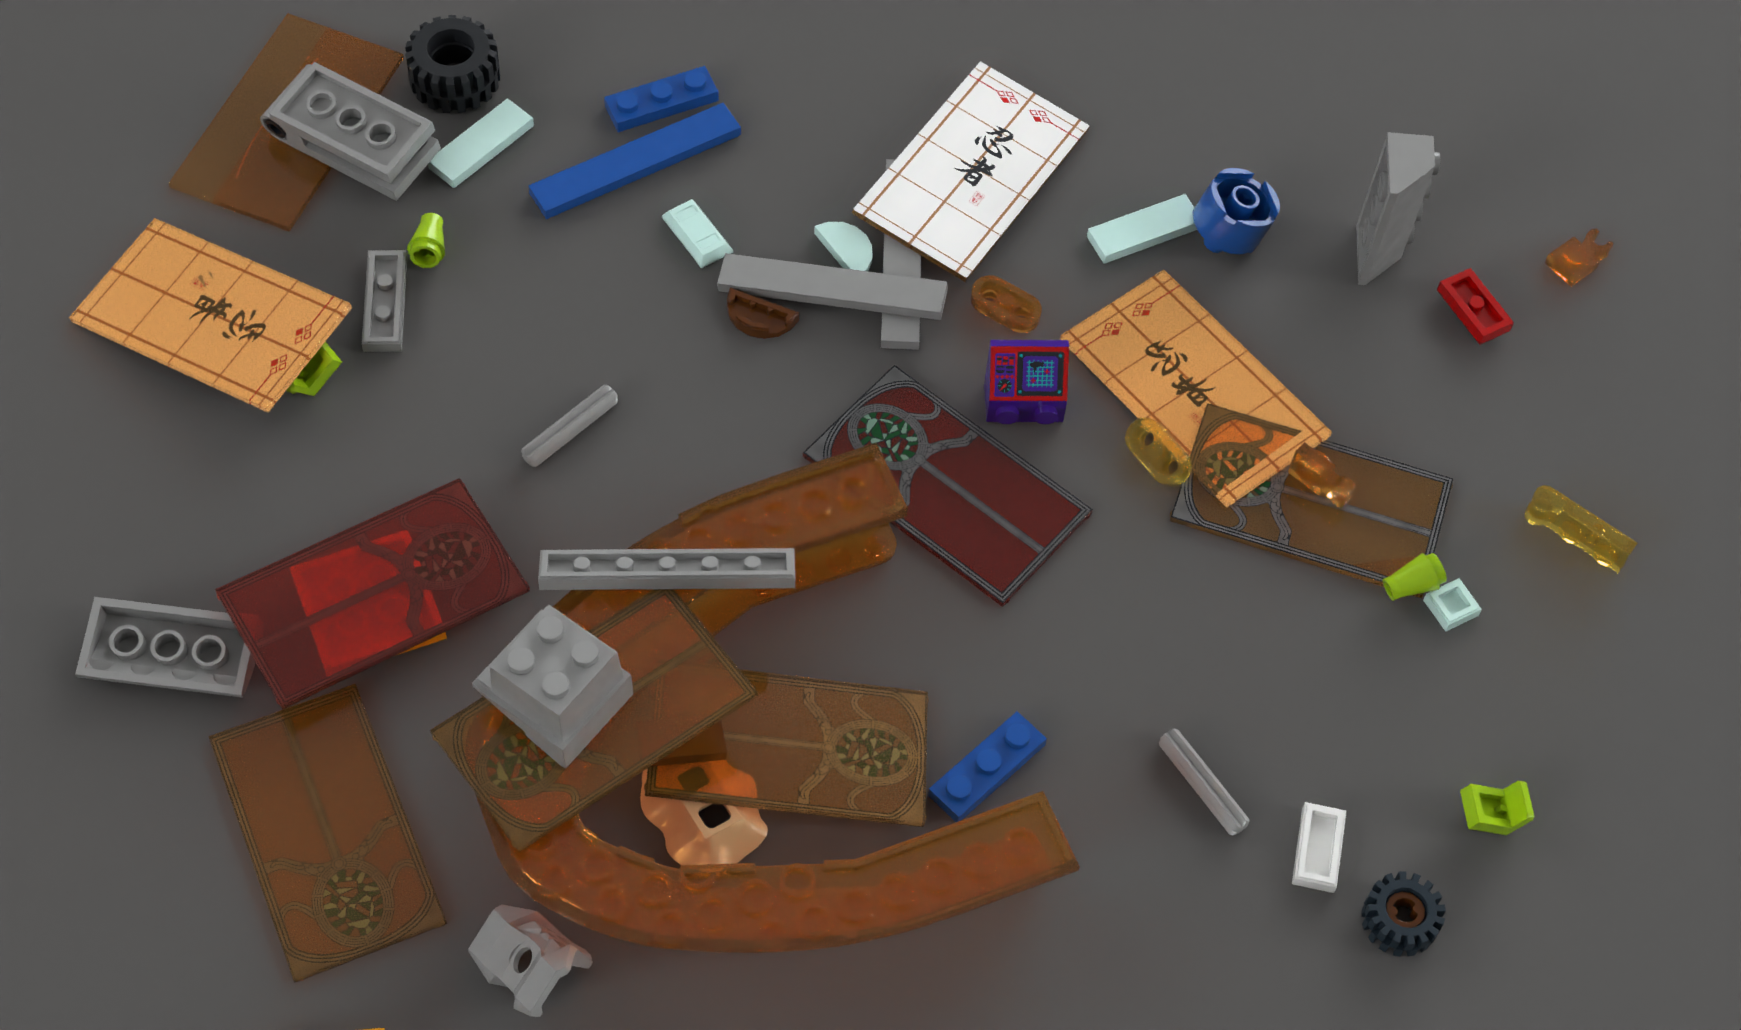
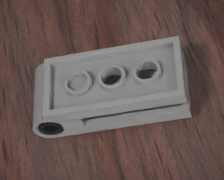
(352, 130)

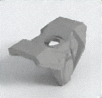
(503, 941)

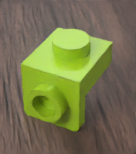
(316, 372)
(1497, 809)

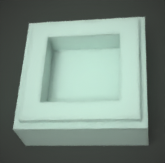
(1452, 604)

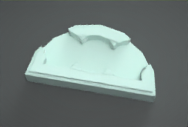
(846, 244)

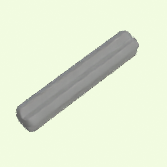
(569, 425)
(1204, 782)

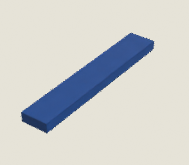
(634, 160)

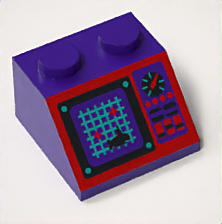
(1026, 381)

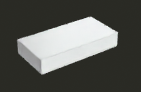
(1319, 847)

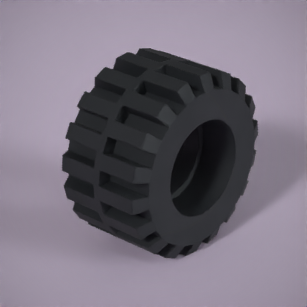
(453, 42)

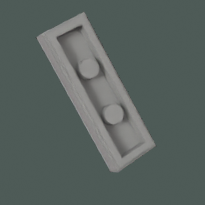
(384, 301)

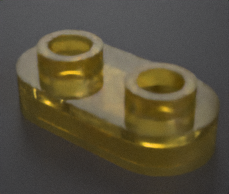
(1159, 453)

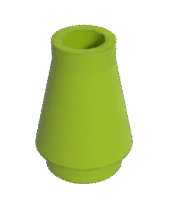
(427, 243)
(1416, 577)

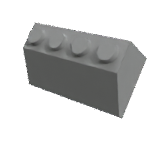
(1394, 202)

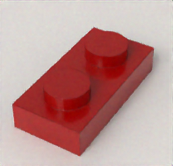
(1475, 306)

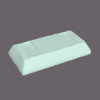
(697, 233)

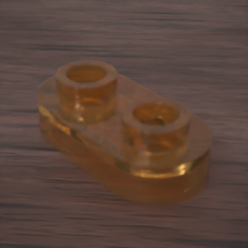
(1007, 304)

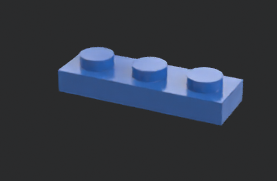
(661, 98)
(987, 767)

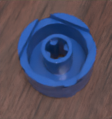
(1235, 212)

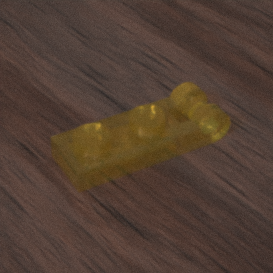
(1580, 527)

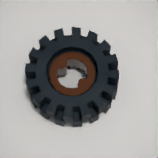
(1394, 933)

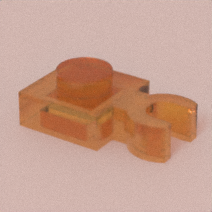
(1577, 259)
(1318, 474)

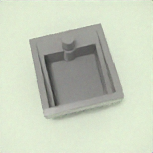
(556, 684)

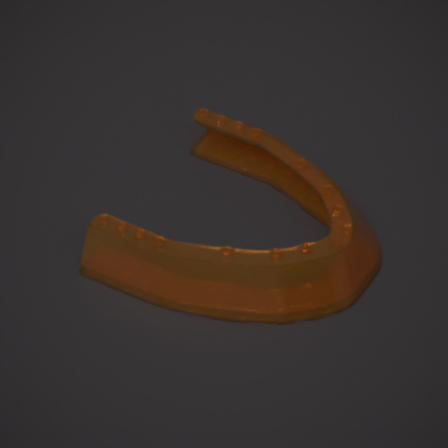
(838, 525)

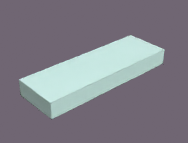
(480, 143)
(1142, 229)

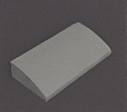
(164, 648)

